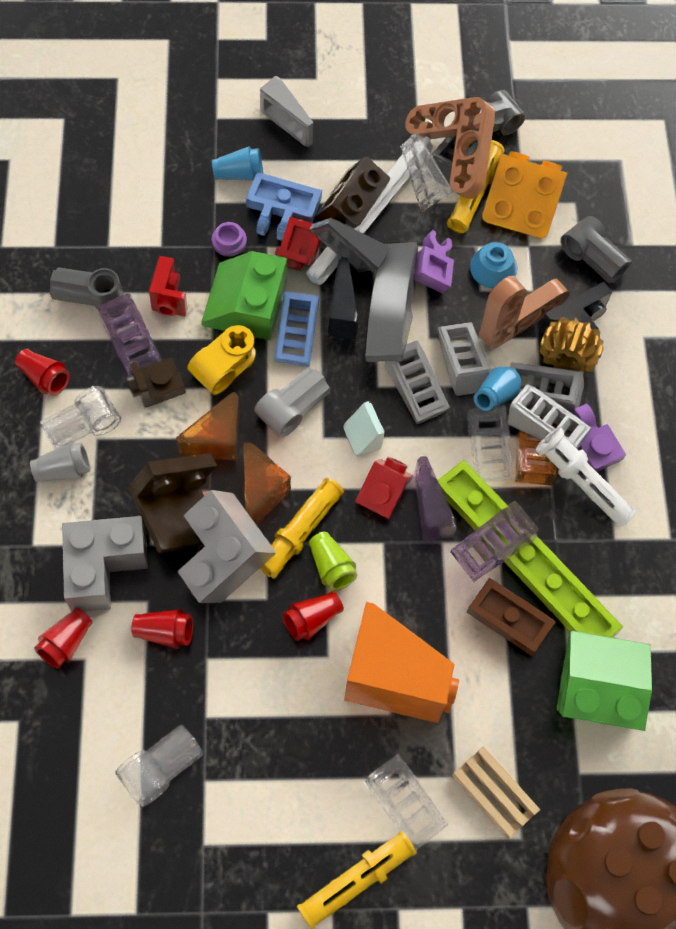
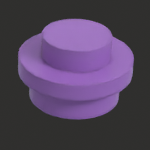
(229, 239)

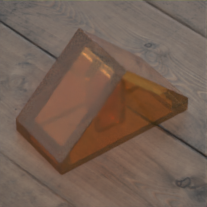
(214, 432)
(264, 483)

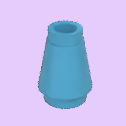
(238, 165)
(498, 388)

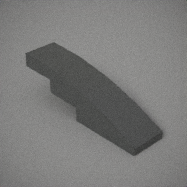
(391, 304)

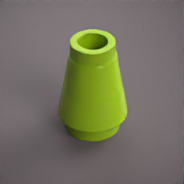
(332, 562)

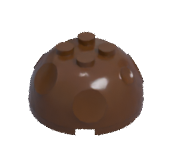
(615, 863)

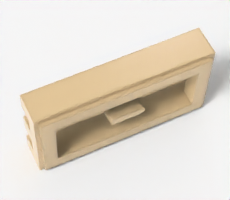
(507, 781)

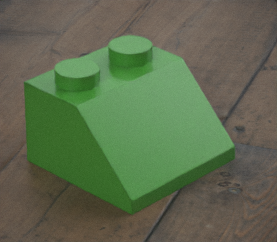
(247, 293)
(606, 680)

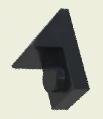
(585, 307)

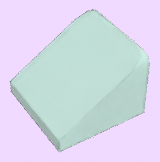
(364, 430)

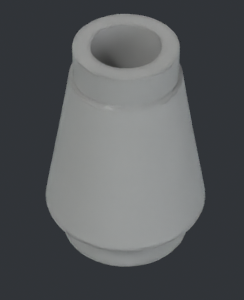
(62, 463)

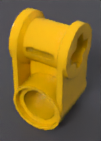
(219, 363)

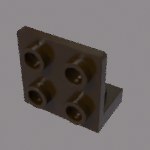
(167, 492)

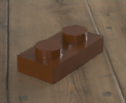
(510, 616)

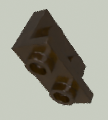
(354, 193)

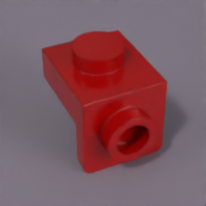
(298, 244)
(384, 486)

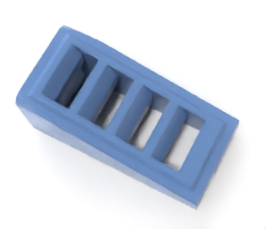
(299, 302)

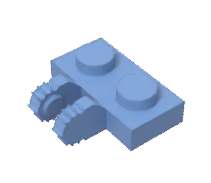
(282, 199)

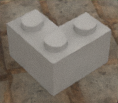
(231, 549)
(94, 551)

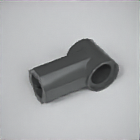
(508, 114)
(590, 242)
(84, 286)

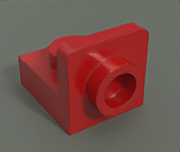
(164, 290)

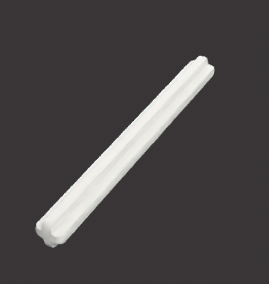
(398, 174)

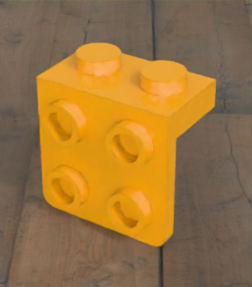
(524, 195)

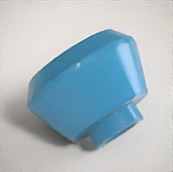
(493, 264)

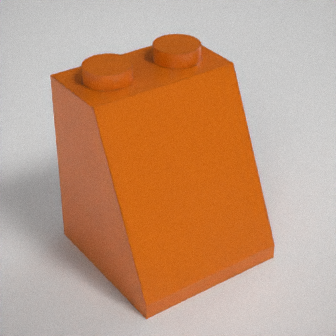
(398, 670)

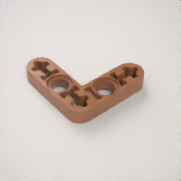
(465, 129)
(511, 312)

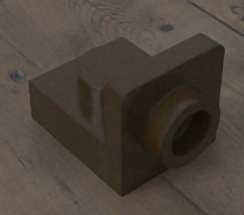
(155, 382)

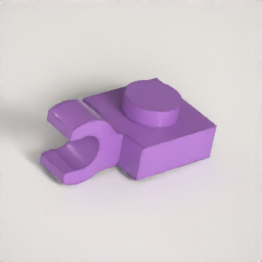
(600, 444)

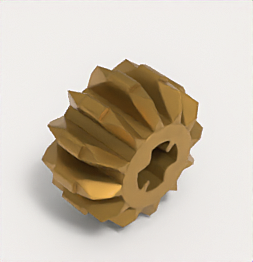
(571, 345)

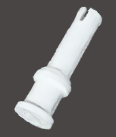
(576, 461)

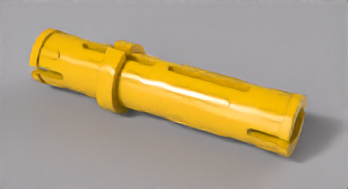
(466, 208)
(291, 538)
(398, 848)

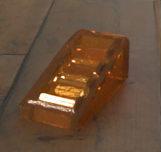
(532, 473)

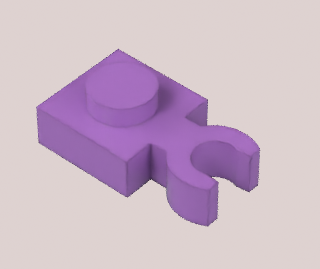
(433, 265)

